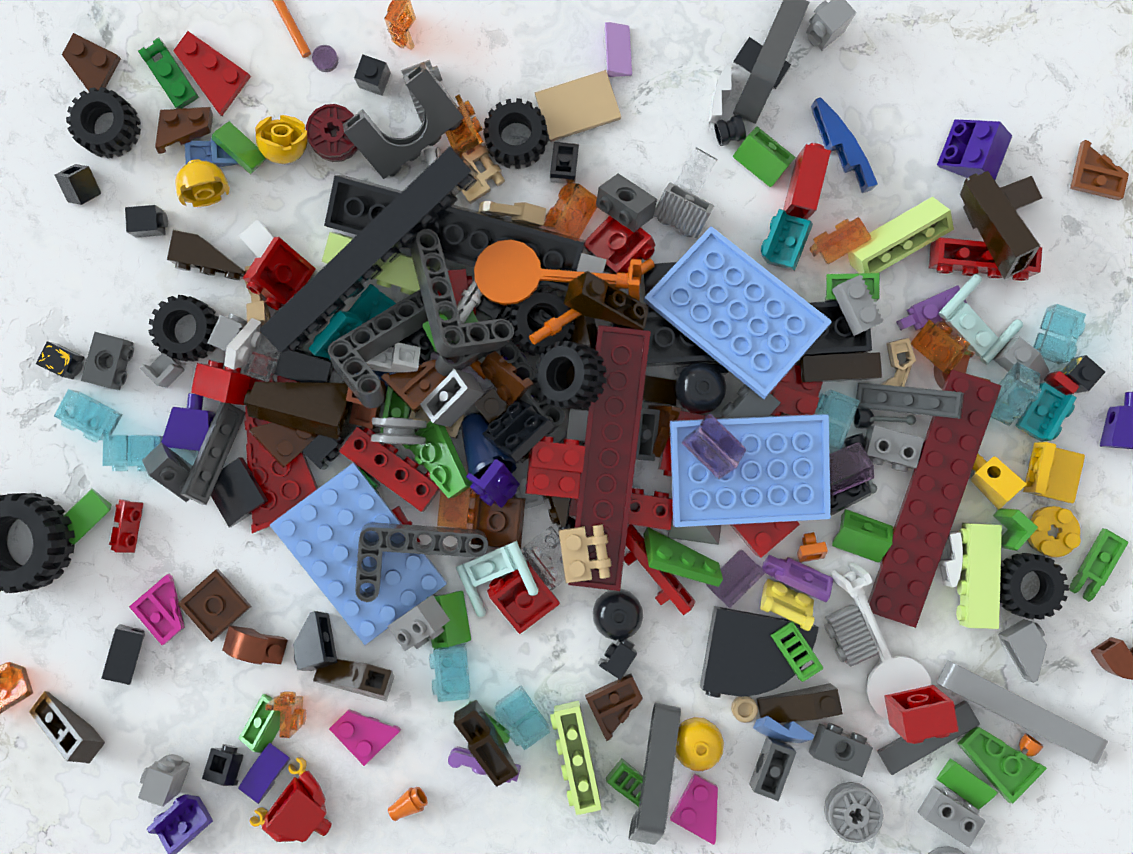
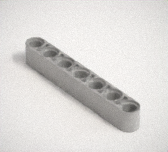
(1022, 712)

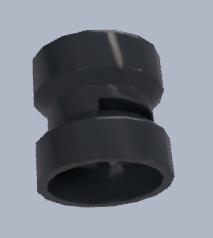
(732, 130)

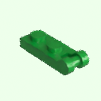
(169, 74)

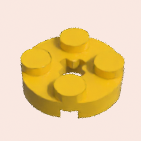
(1067, 536)

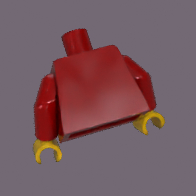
(297, 809)

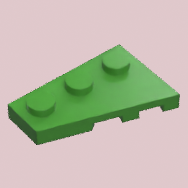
(440, 460)
(679, 559)
(1001, 764)

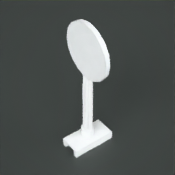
(892, 673)

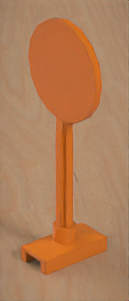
(511, 273)

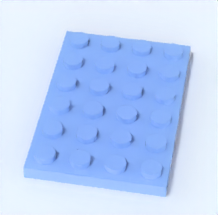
(737, 312)
(776, 480)
(325, 541)

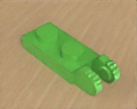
(1099, 563)

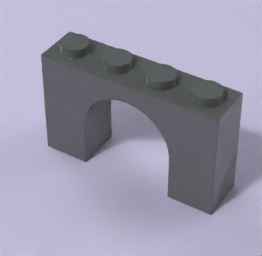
(390, 153)

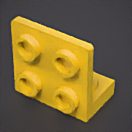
(1054, 472)

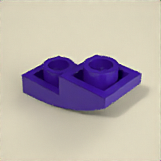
(263, 773)

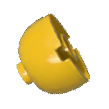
(281, 139)
(200, 183)
(699, 744)

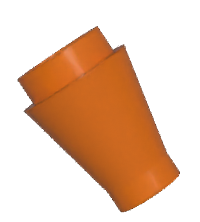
(409, 803)

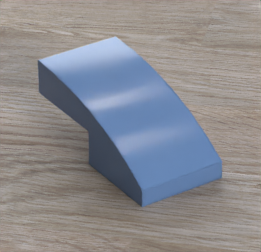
(209, 152)
(788, 732)

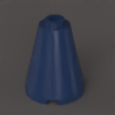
(478, 449)

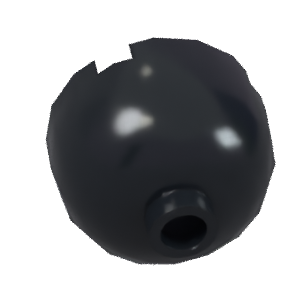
(700, 388)
(617, 614)

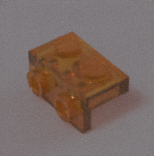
(399, 20)
(467, 133)
(571, 210)
(840, 242)
(941, 346)
(456, 511)
(13, 685)
(292, 712)

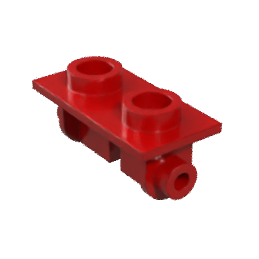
(125, 536)

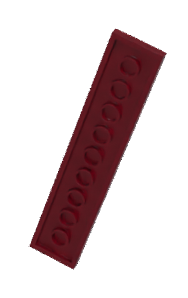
(612, 447)
(932, 502)

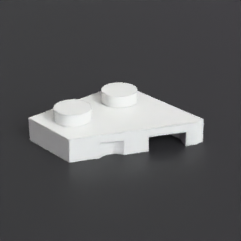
(242, 346)

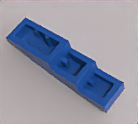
(839, 138)

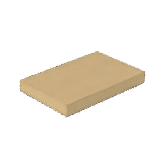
(578, 105)

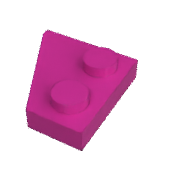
(160, 610)
(363, 734)
(698, 808)

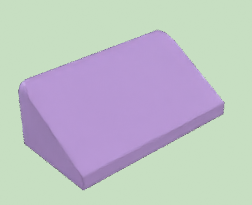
(618, 49)

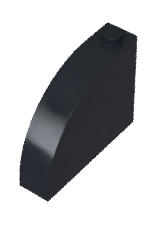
(743, 655)

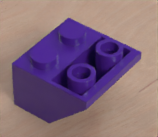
(975, 147)

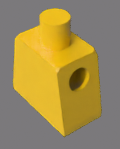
(1002, 486)

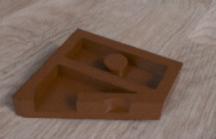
(90, 61)
(282, 441)
(613, 703)

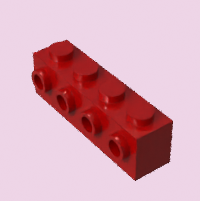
(973, 258)
(390, 469)
(644, 509)

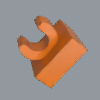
(811, 549)

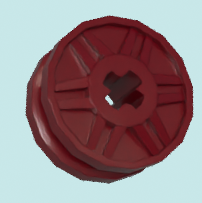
(319, 129)

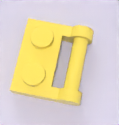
(787, 603)

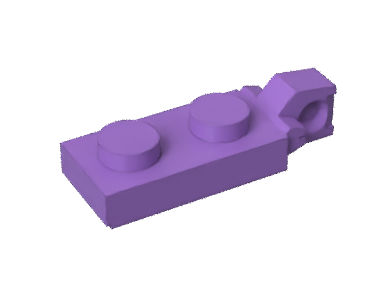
(927, 310)
(799, 577)

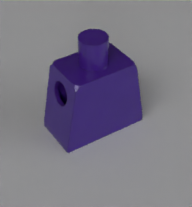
(188, 425)
(1119, 425)

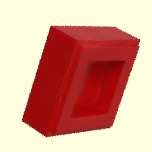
(1061, 382)

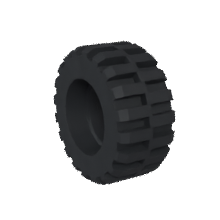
(49, 536)

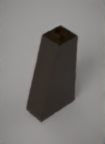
(999, 224)
(300, 405)

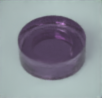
(325, 58)

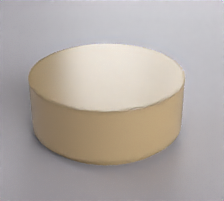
(744, 709)

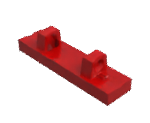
(670, 585)

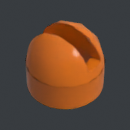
(1031, 744)

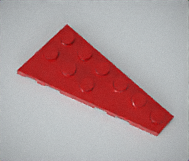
(280, 485)

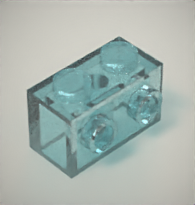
(1017, 391)
(87, 415)
(450, 673)

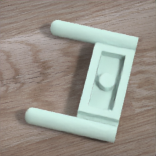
(972, 328)
(492, 566)

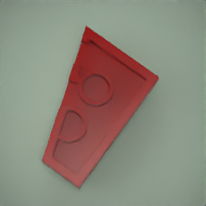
(213, 72)

